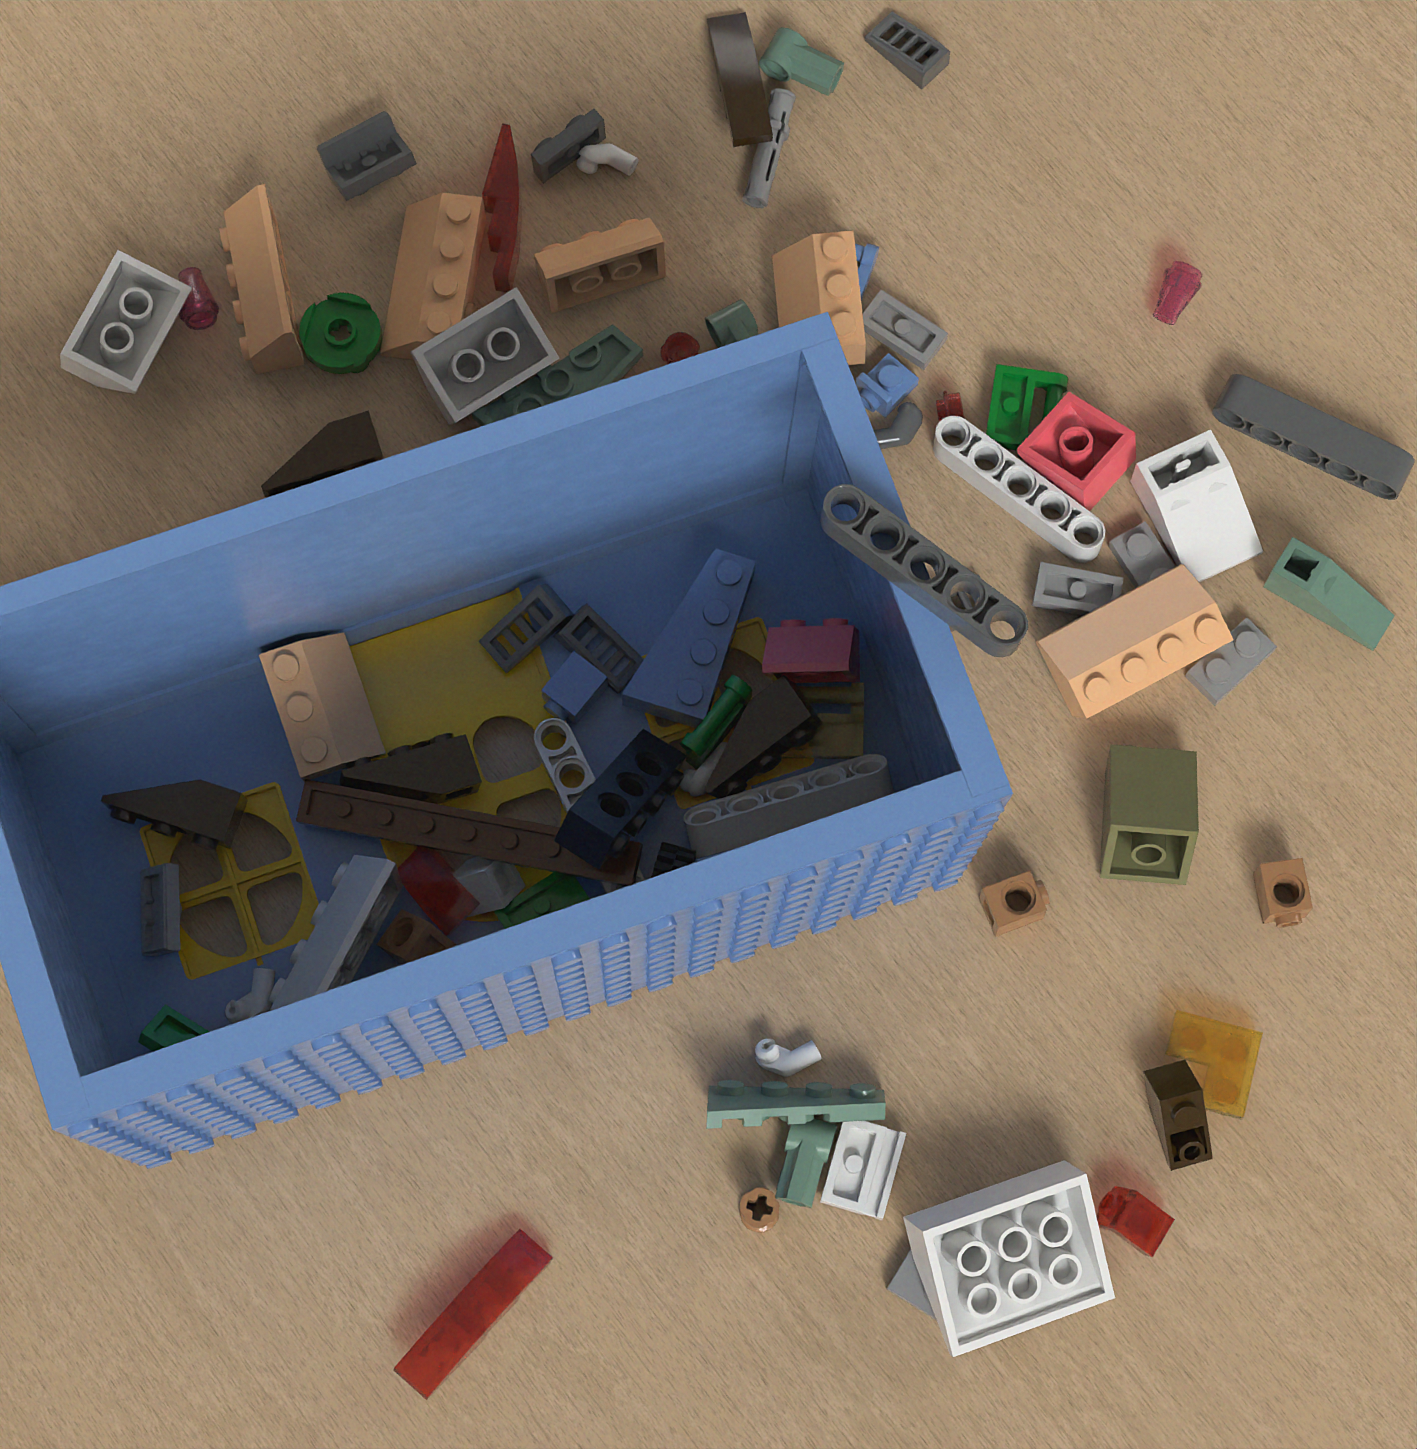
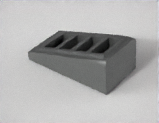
(918, 73)
(552, 601)
(611, 637)

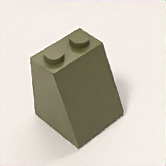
(1149, 814)

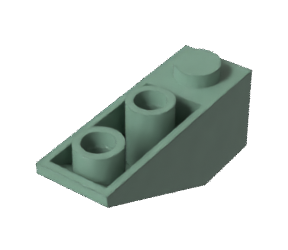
(1328, 594)

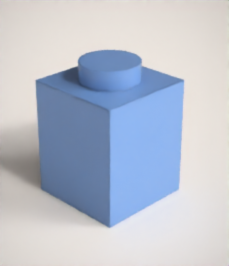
(573, 689)

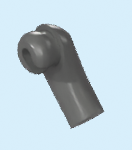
(903, 427)

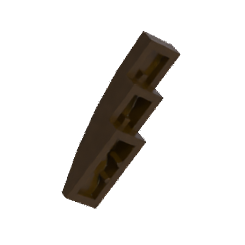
(740, 79)

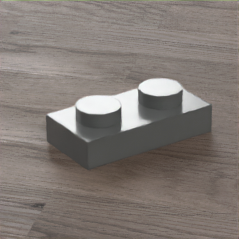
(560, 151)

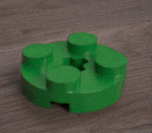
(351, 353)

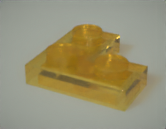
(1227, 1052)

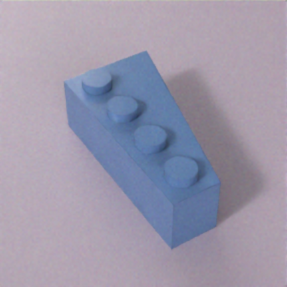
(691, 652)

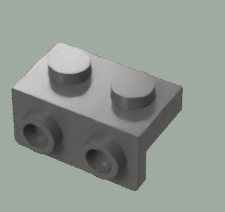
(365, 156)

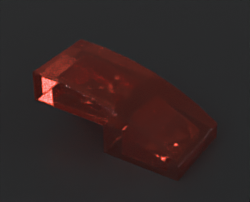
(436, 890)

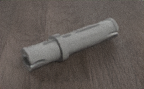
(768, 153)

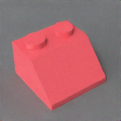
(1079, 450)
(813, 652)

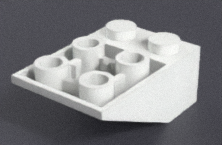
(1197, 506)

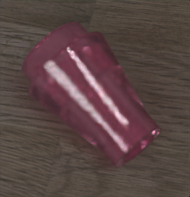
(1177, 289)
(200, 307)

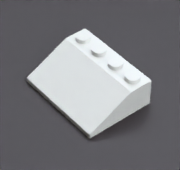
(342, 930)
(1010, 1256)

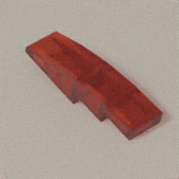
(503, 200)
(472, 1314)

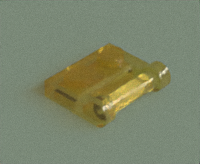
(840, 734)

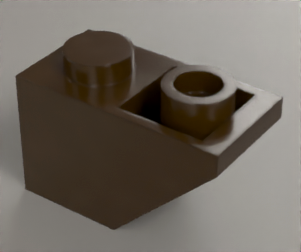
(1178, 1114)

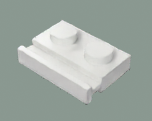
(863, 1168)

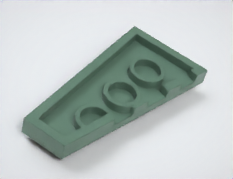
(587, 367)
(794, 1105)

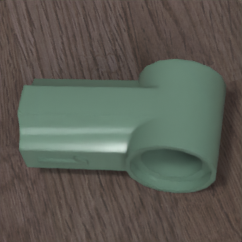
(792, 58)
(731, 324)
(806, 1150)

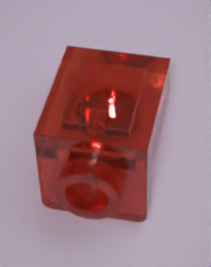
(1134, 1219)

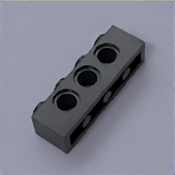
(621, 798)

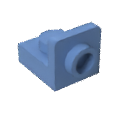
(885, 385)

